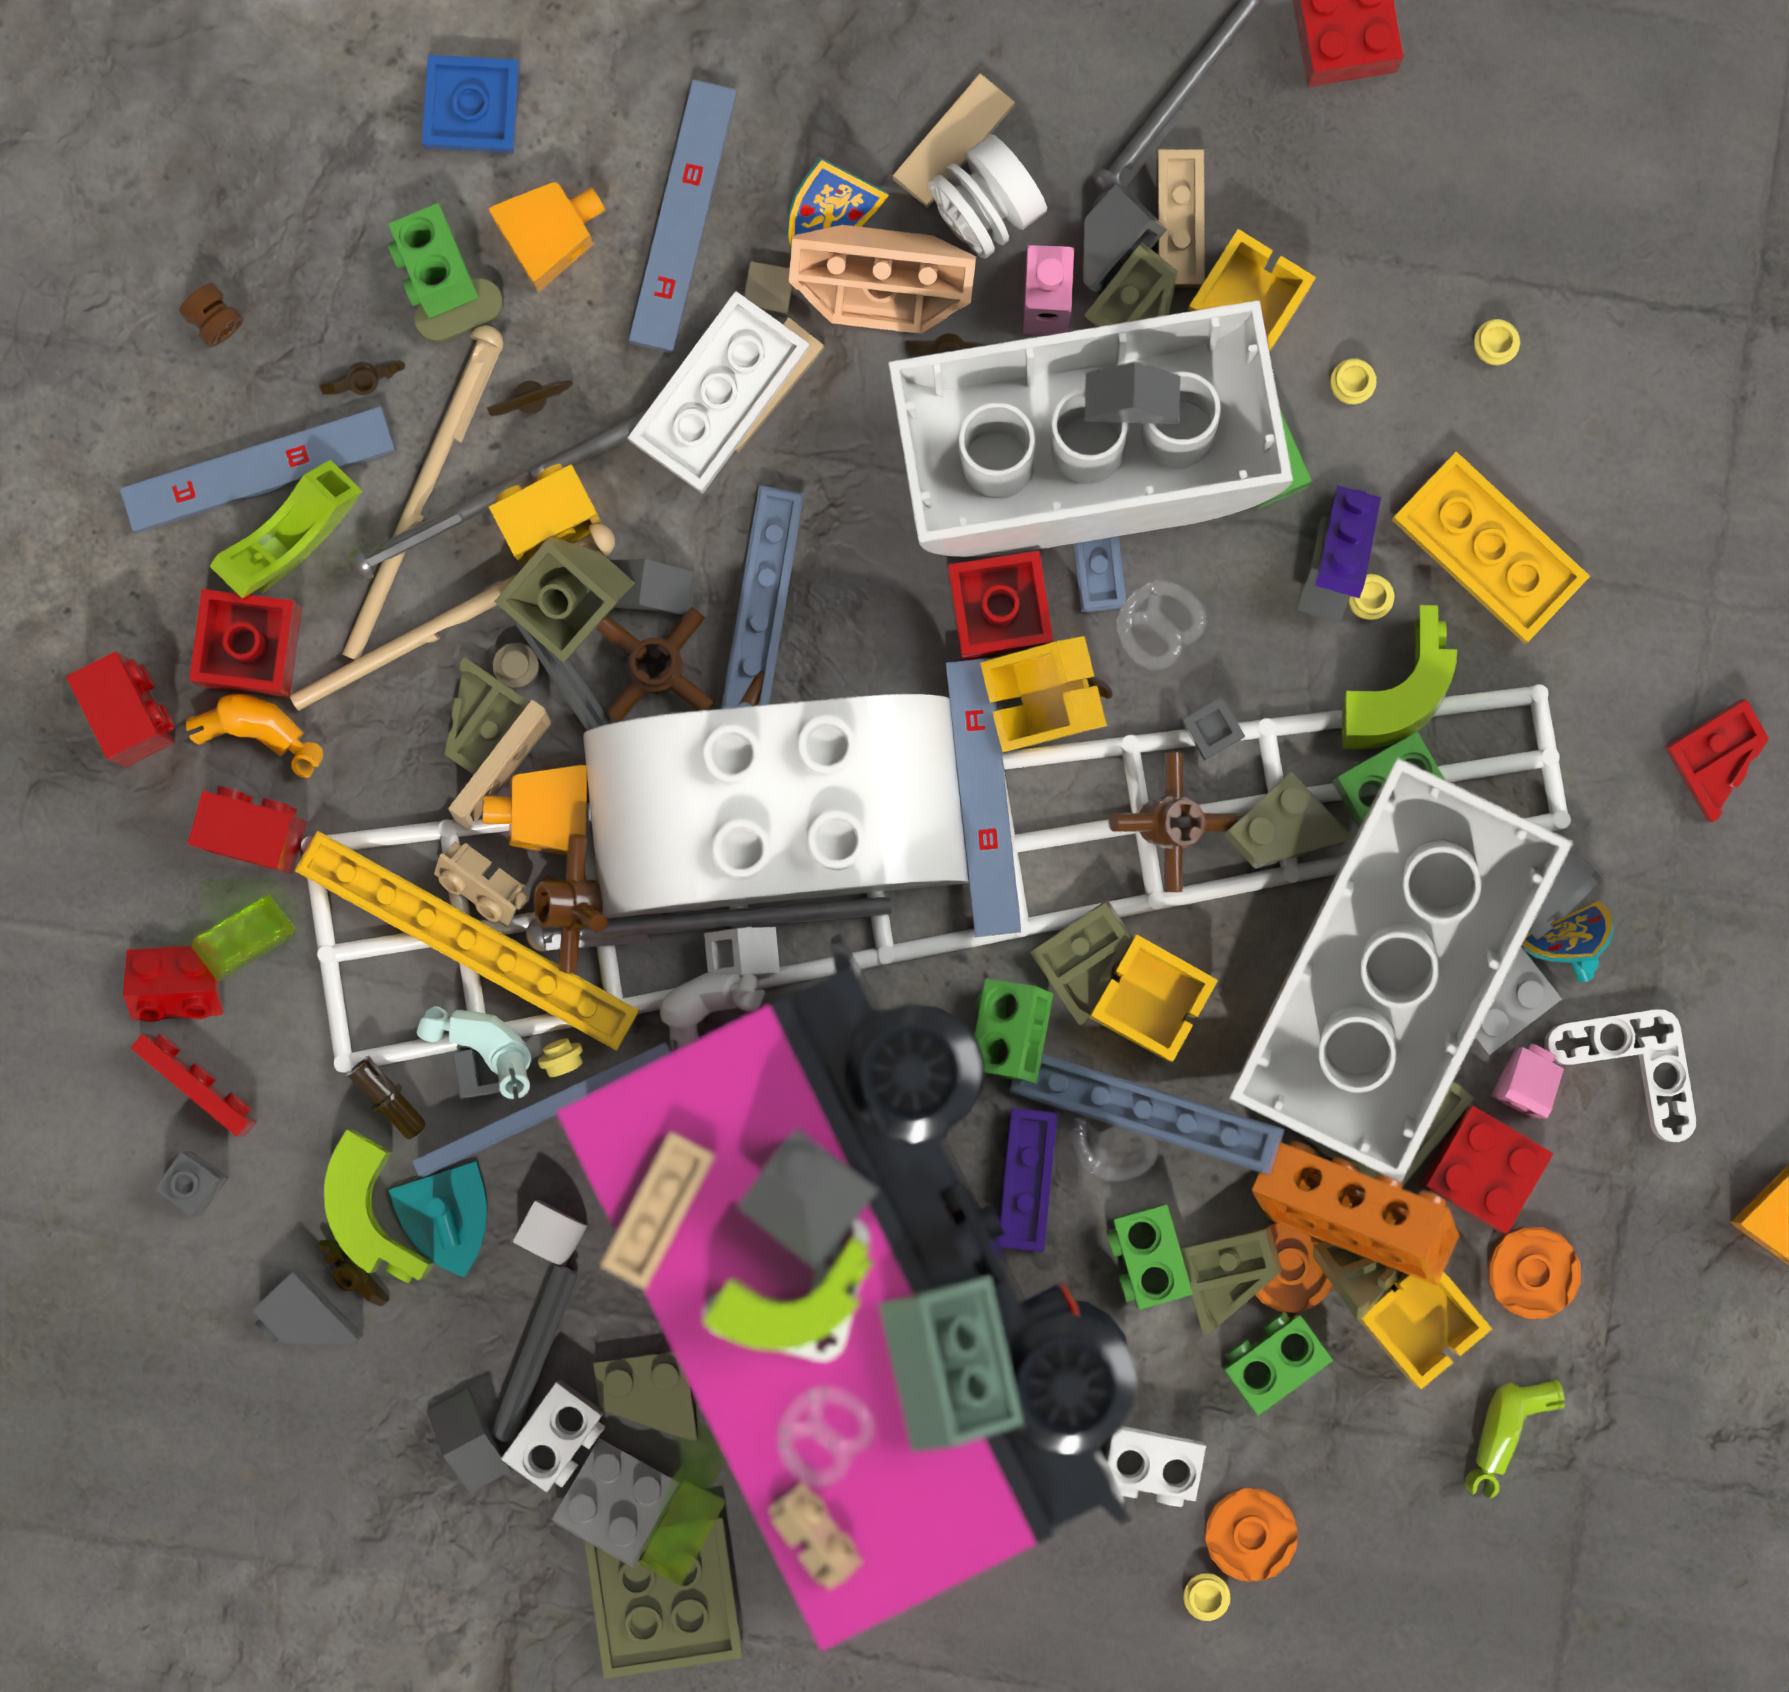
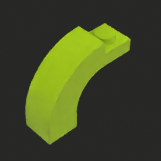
(291, 533)
(1392, 715)
(350, 1211)
(782, 1325)

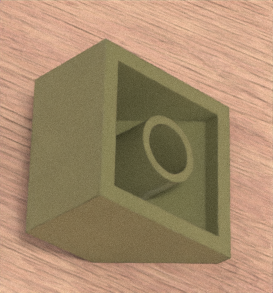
(563, 594)

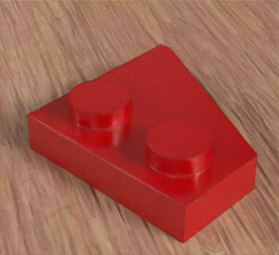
(1717, 755)

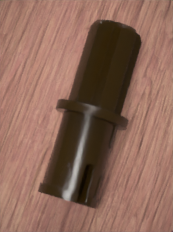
(386, 1097)

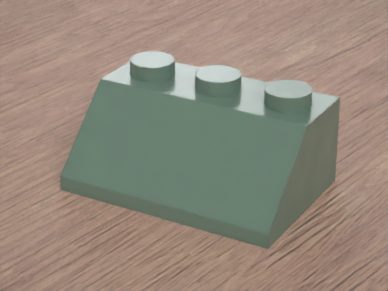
(951, 1364)

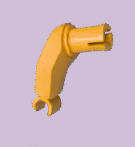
(258, 719)

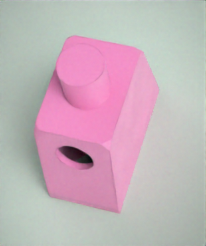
(1047, 289)

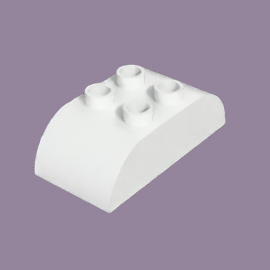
(1014, 468)
(775, 803)
(1399, 969)

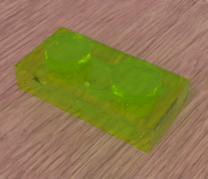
(243, 937)
(682, 1532)

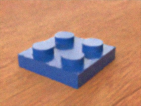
(471, 104)

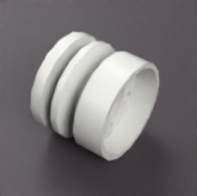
(994, 191)

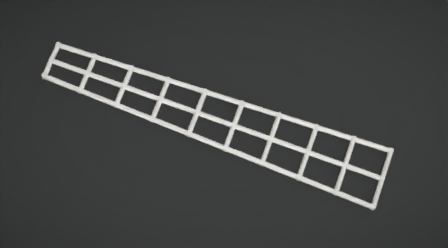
(885, 951)

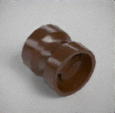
(211, 315)

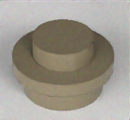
(516, 665)

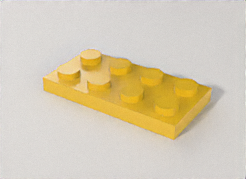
(1490, 548)

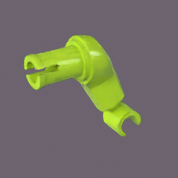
(1503, 1428)

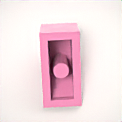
(1529, 1082)

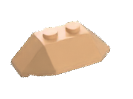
(881, 277)

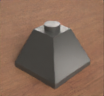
(807, 1197)

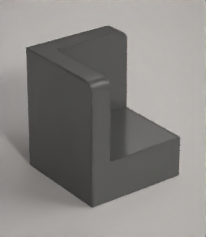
(474, 1075)

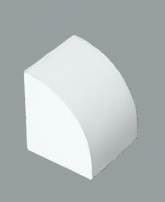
(742, 951)
(550, 1233)

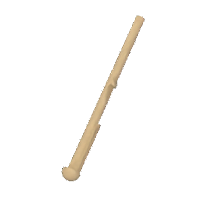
(453, 426)
(600, 540)

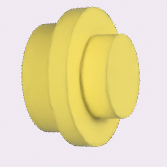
(1496, 342)
(1353, 381)
(1375, 599)
(561, 1057)
(1206, 1596)

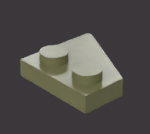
(1137, 291)
(480, 716)
(1285, 825)
(1084, 957)
(1229, 1273)
(1354, 1277)
(648, 1391)

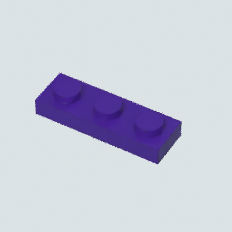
(1348, 541)
(1027, 1179)

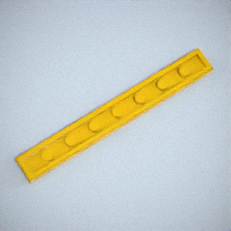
(467, 940)

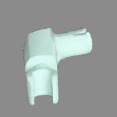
(490, 1036)

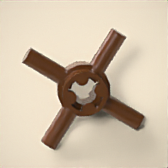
(670, 678)
(1186, 826)
(570, 903)

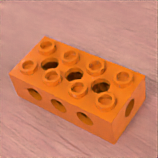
(1358, 1211)

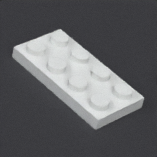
(719, 392)

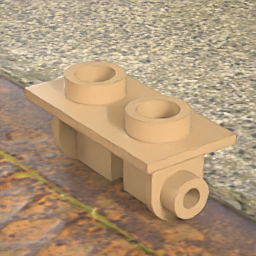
(462, 873)
(831, 1553)

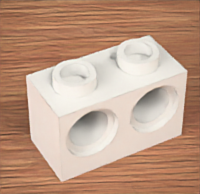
(546, 1430)
(1156, 1452)

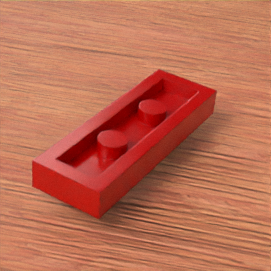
(195, 1083)

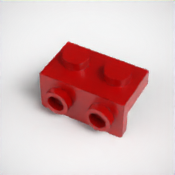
(169, 985)

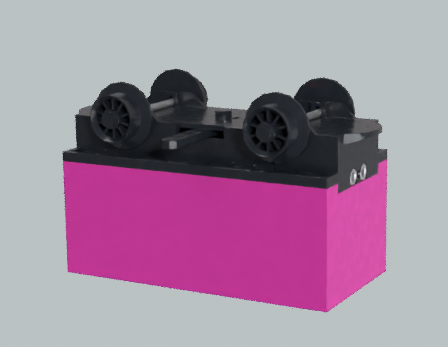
(881, 1099)

